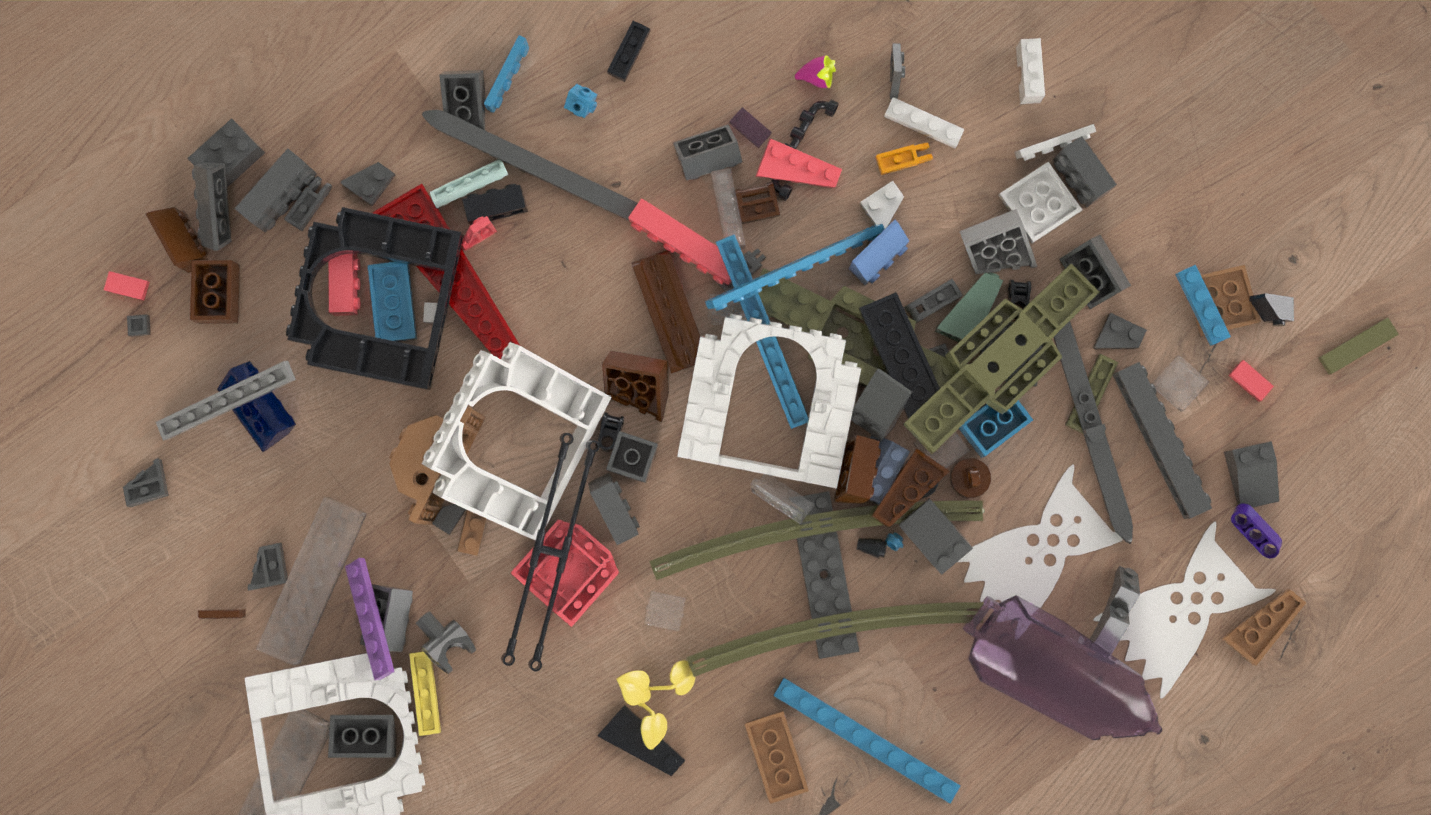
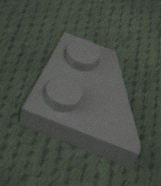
(897, 71)
(1119, 334)
(269, 568)

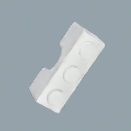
(1032, 80)

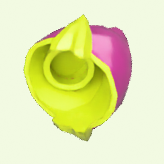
(817, 72)

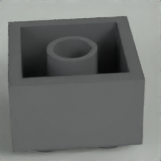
(632, 457)

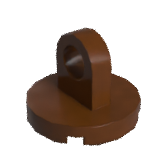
(970, 478)

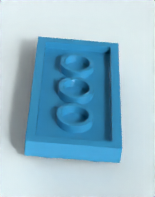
(392, 301)

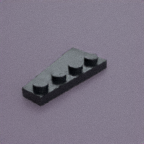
(625, 733)

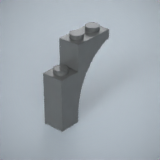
(1116, 613)

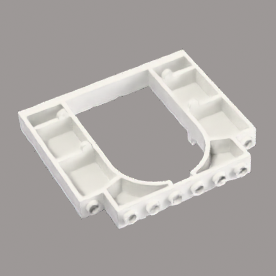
(539, 382)
(828, 414)
(326, 684)

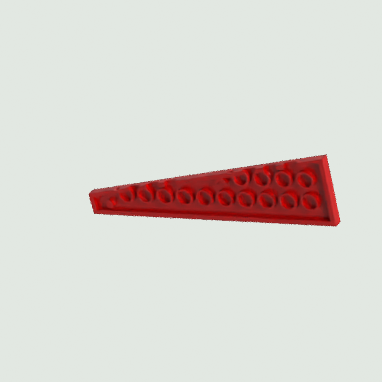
(468, 295)

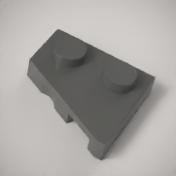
(369, 182)
(147, 485)

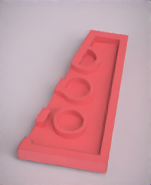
(792, 165)

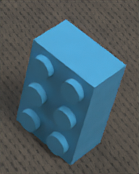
(990, 429)

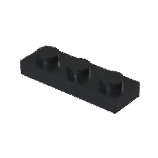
(628, 51)

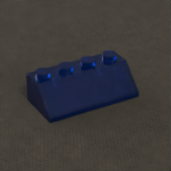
(262, 417)

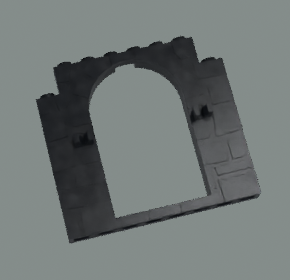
(385, 239)

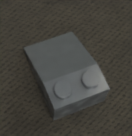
(464, 95)
(880, 405)
(1254, 474)
(935, 536)

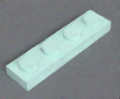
(468, 183)

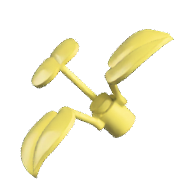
(636, 691)

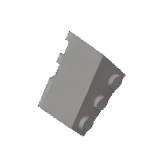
(998, 244)

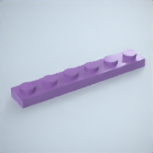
(369, 619)

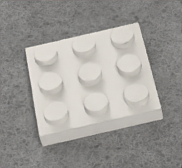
(1041, 202)

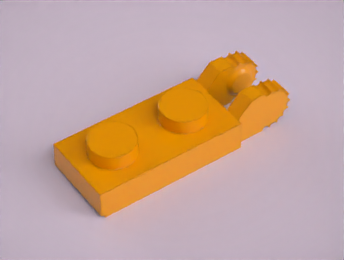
(902, 158)

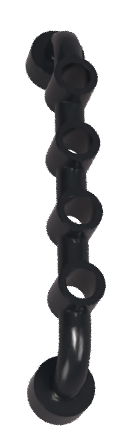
(798, 134)

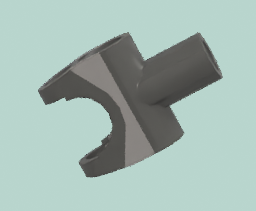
(442, 640)

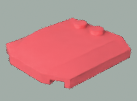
(585, 575)

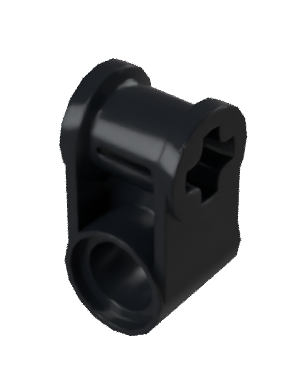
(1019, 293)
(610, 430)

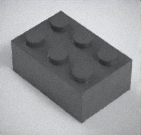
(229, 146)
(1084, 172)

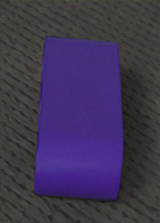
(1255, 521)

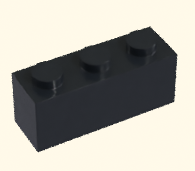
(495, 203)

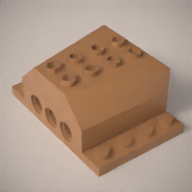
(416, 479)

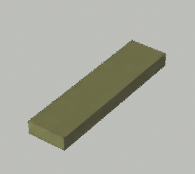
(1358, 346)
(1099, 380)

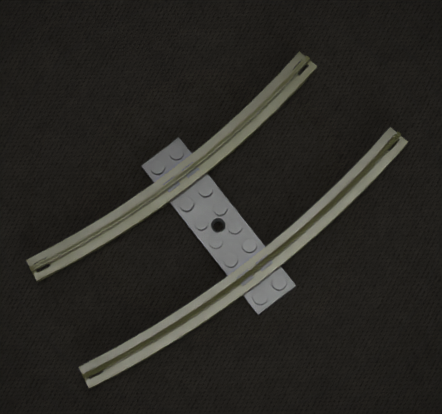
(832, 619)

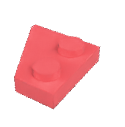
(479, 231)

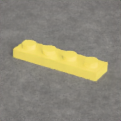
(425, 694)

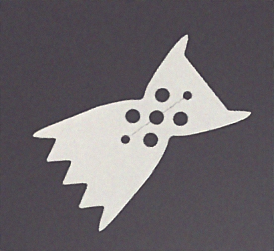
(1002, 557)
(1171, 645)

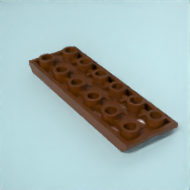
(668, 309)

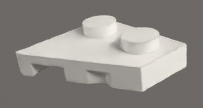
(883, 204)

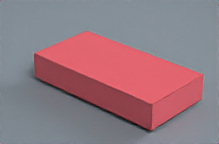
(126, 285)
(1251, 380)

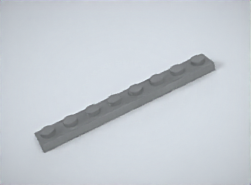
(225, 400)

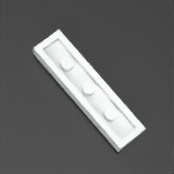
(924, 123)
(1047, 146)

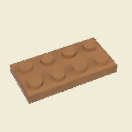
(776, 757)

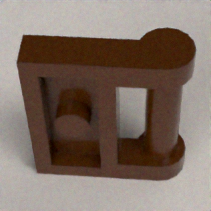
(760, 208)

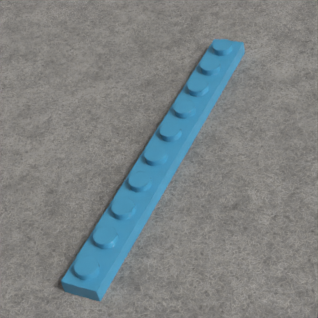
(789, 270)
(768, 346)
(867, 740)

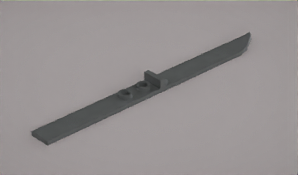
(530, 163)
(1094, 433)

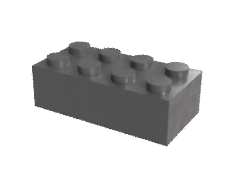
(276, 191)

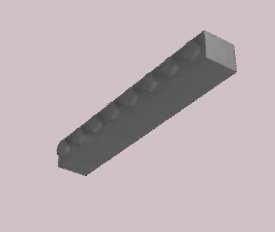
(1162, 441)

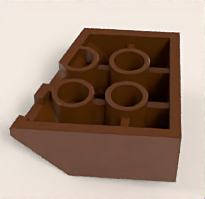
(637, 382)

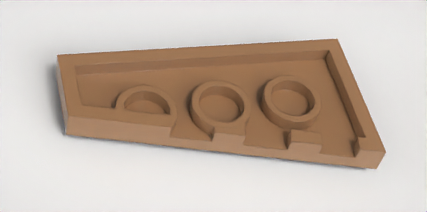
(1262, 629)

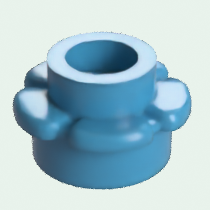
(894, 541)

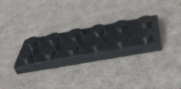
(900, 349)

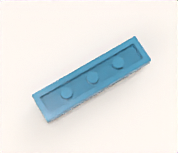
(509, 68)
(1202, 305)

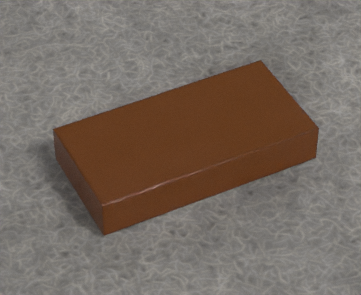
(218, 614)

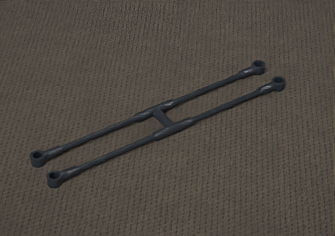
(540, 548)

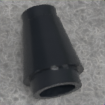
(873, 547)

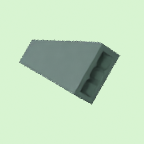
(971, 308)

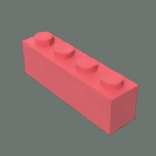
(344, 285)

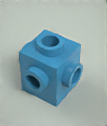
(581, 101)

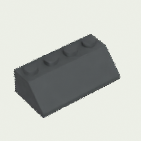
(212, 205)

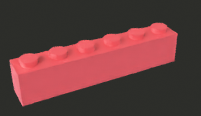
(679, 239)

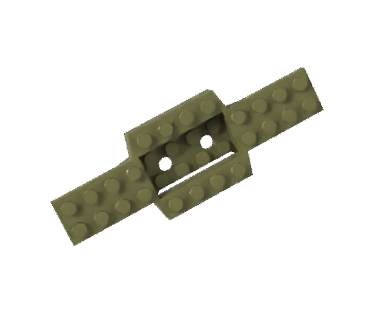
(808, 310)
(975, 384)

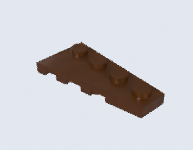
(910, 485)

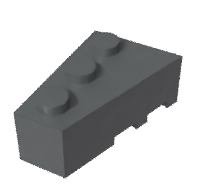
(613, 508)

